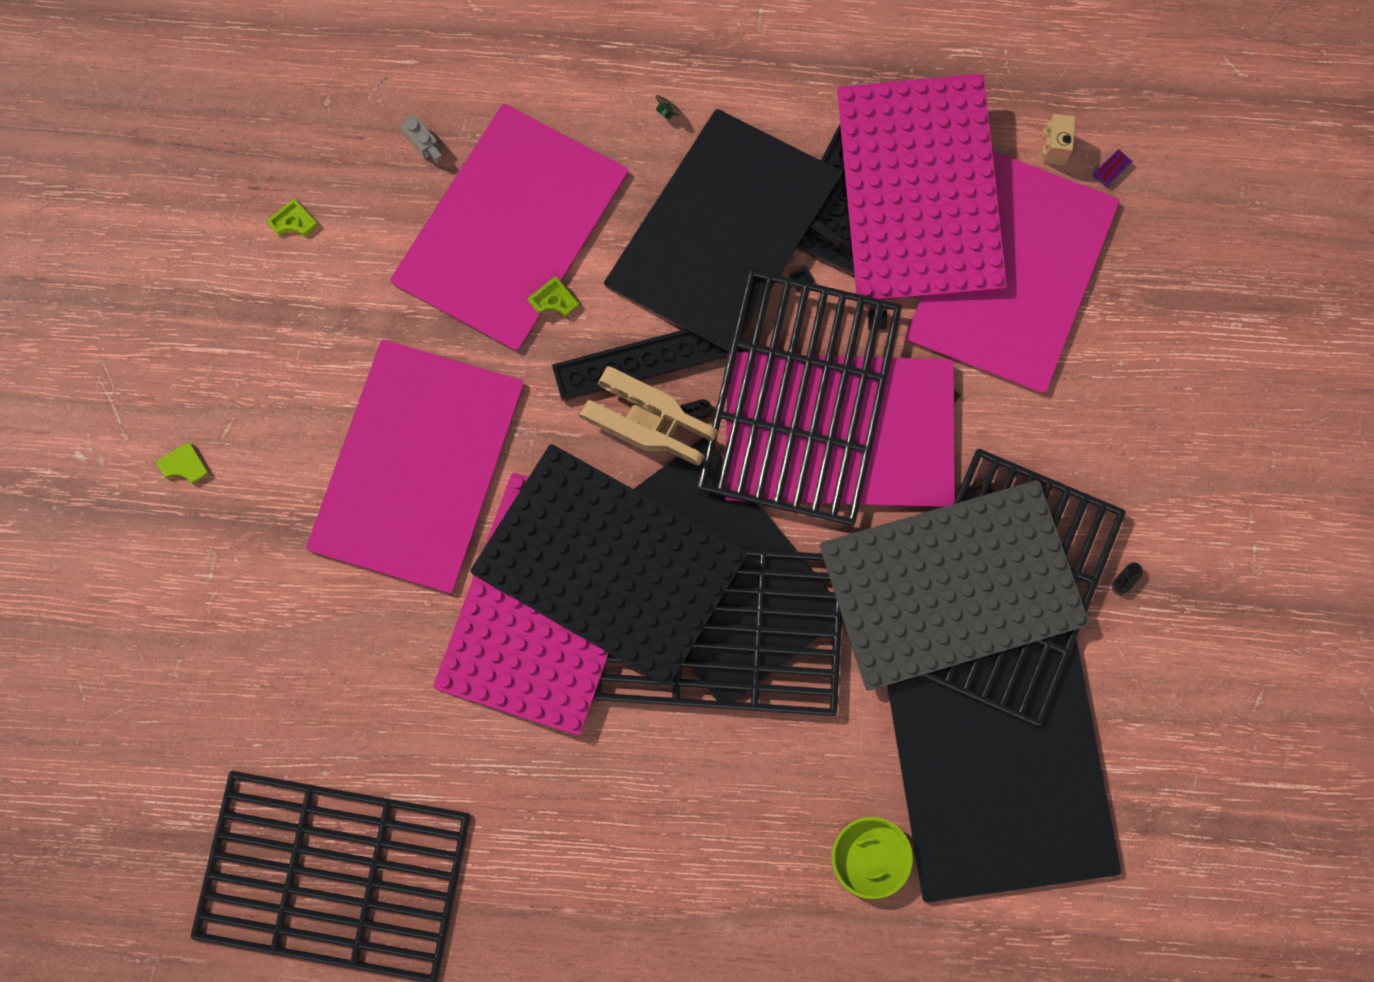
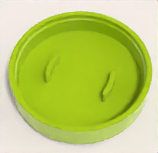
(871, 858)

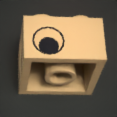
(1058, 139)

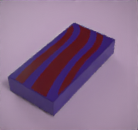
(1112, 168)

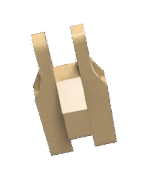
(642, 426)

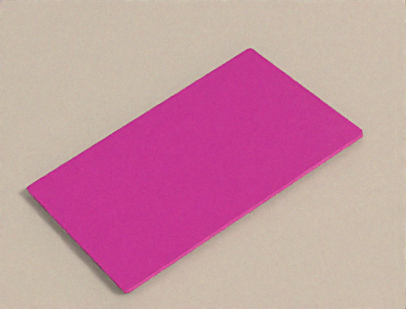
(921, 187)
(508, 225)
(1049, 251)
(911, 443)
(415, 466)
(517, 657)

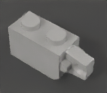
(420, 138)

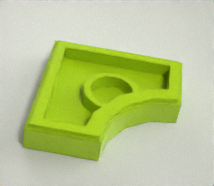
(292, 219)
(553, 297)
(183, 463)

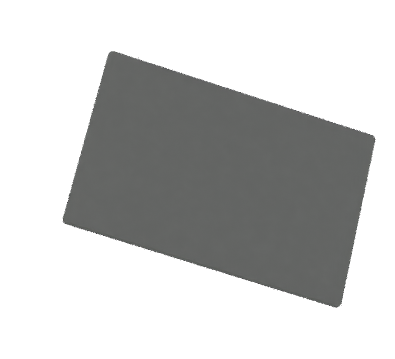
(953, 585)

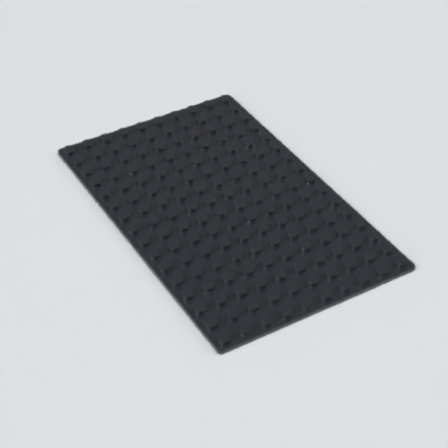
(995, 796)

